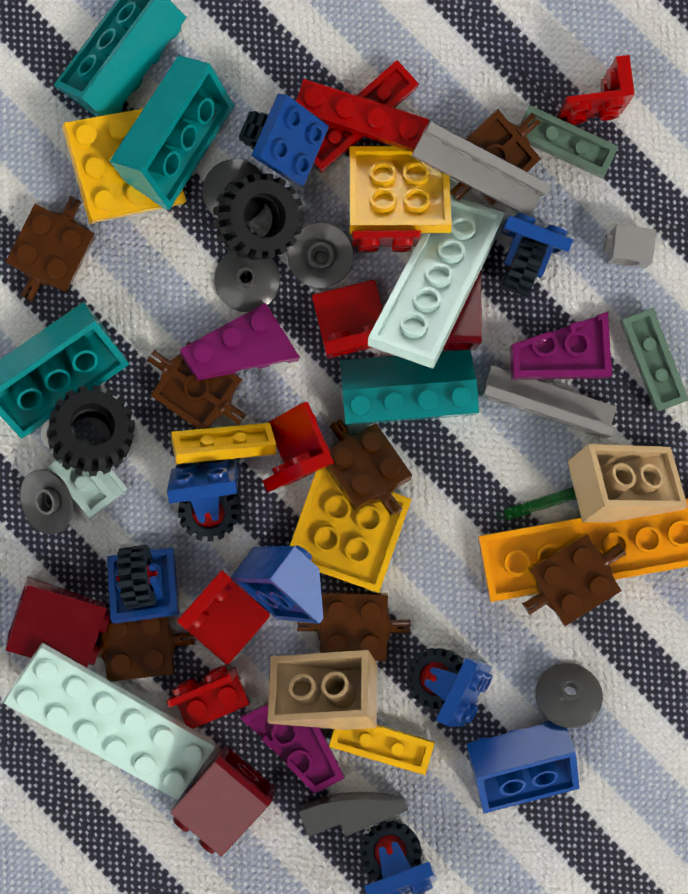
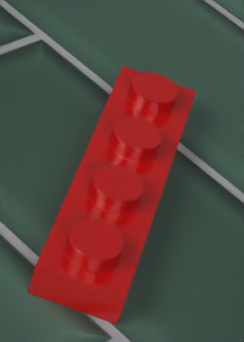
(388, 89)
(362, 115)

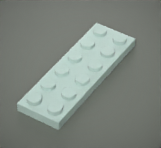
(436, 285)
(109, 721)

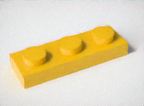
(223, 443)
(386, 746)

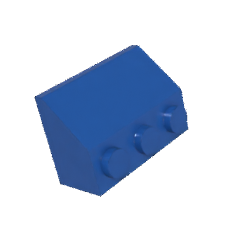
(282, 582)
(523, 766)

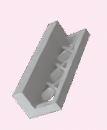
(479, 169)
(550, 402)

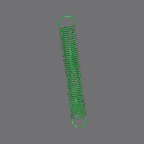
(540, 503)

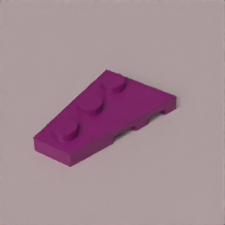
(240, 345)
(567, 353)
(300, 747)

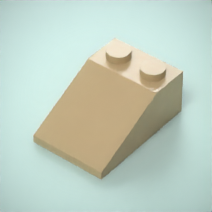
(625, 482)
(324, 690)

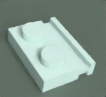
(90, 493)

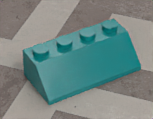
(120, 54)
(173, 131)
(51, 363)
(407, 391)

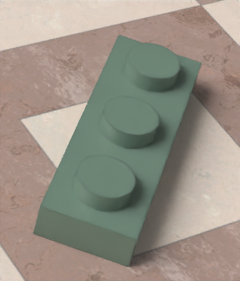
(570, 143)
(654, 360)

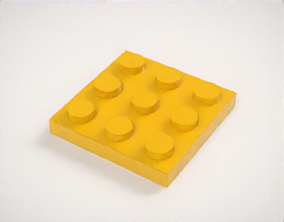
(102, 189)
(396, 192)
(348, 542)

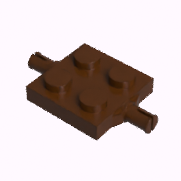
(504, 141)
(50, 248)
(195, 400)
(367, 467)
(574, 579)
(355, 623)
(140, 648)

